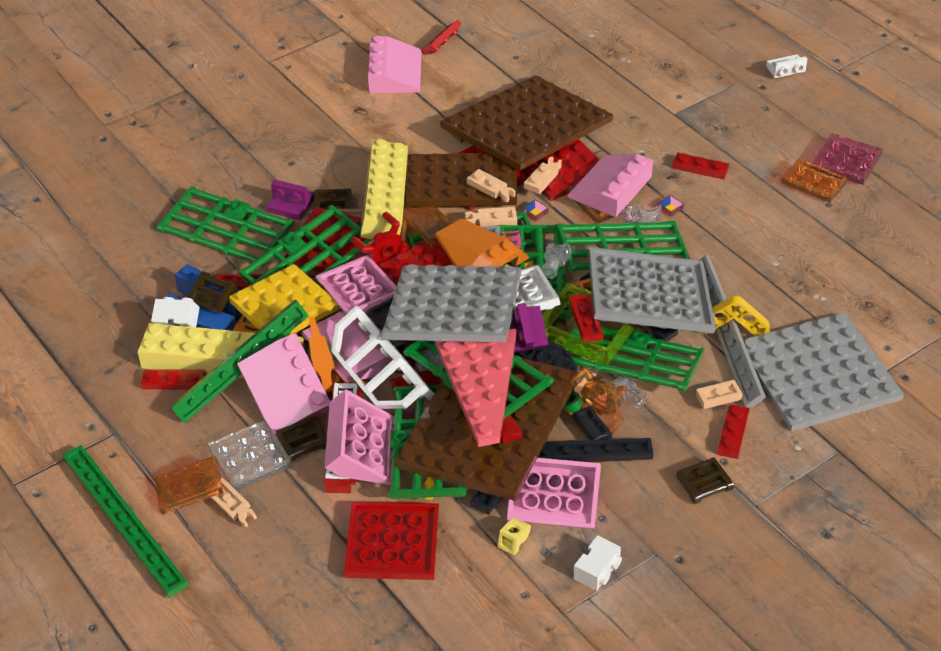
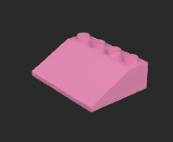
(393, 66)
(613, 182)
(357, 284)
(352, 340)
(284, 383)
(358, 439)
(559, 494)

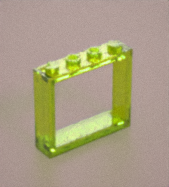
(574, 343)

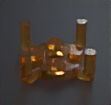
(592, 395)

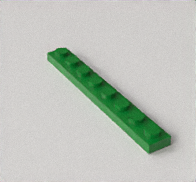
(228, 369)

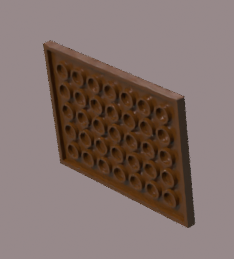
(527, 122)
(447, 450)

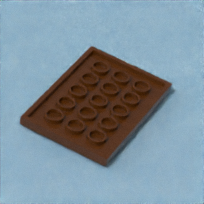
(443, 179)

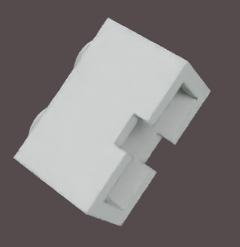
(175, 312)
(596, 566)

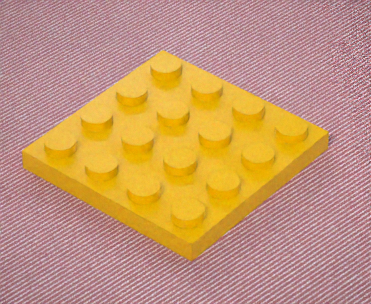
(271, 295)

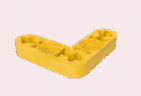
(731, 311)

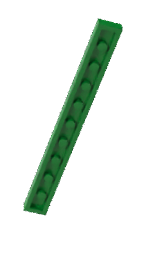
(125, 521)

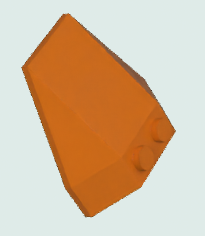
(477, 246)

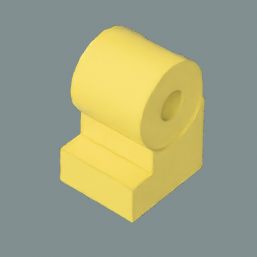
(513, 535)

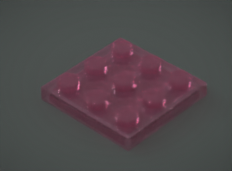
(848, 158)

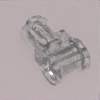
(640, 215)
(555, 256)
(633, 394)

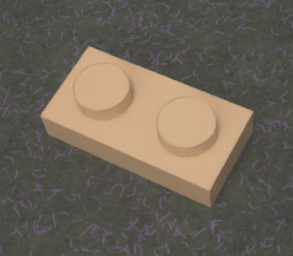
(719, 394)

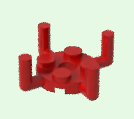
(391, 239)

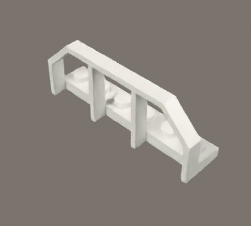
(388, 350)

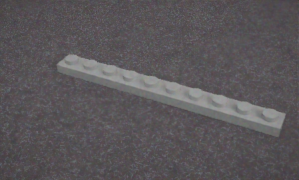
(733, 344)

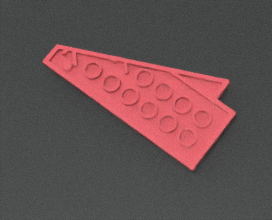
(481, 382)

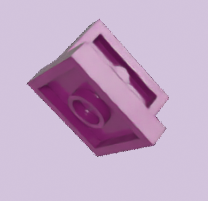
(289, 200)
(529, 328)

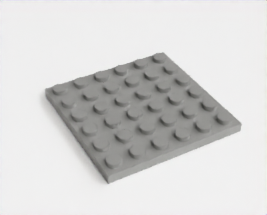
(650, 290)
(453, 303)
(820, 371)

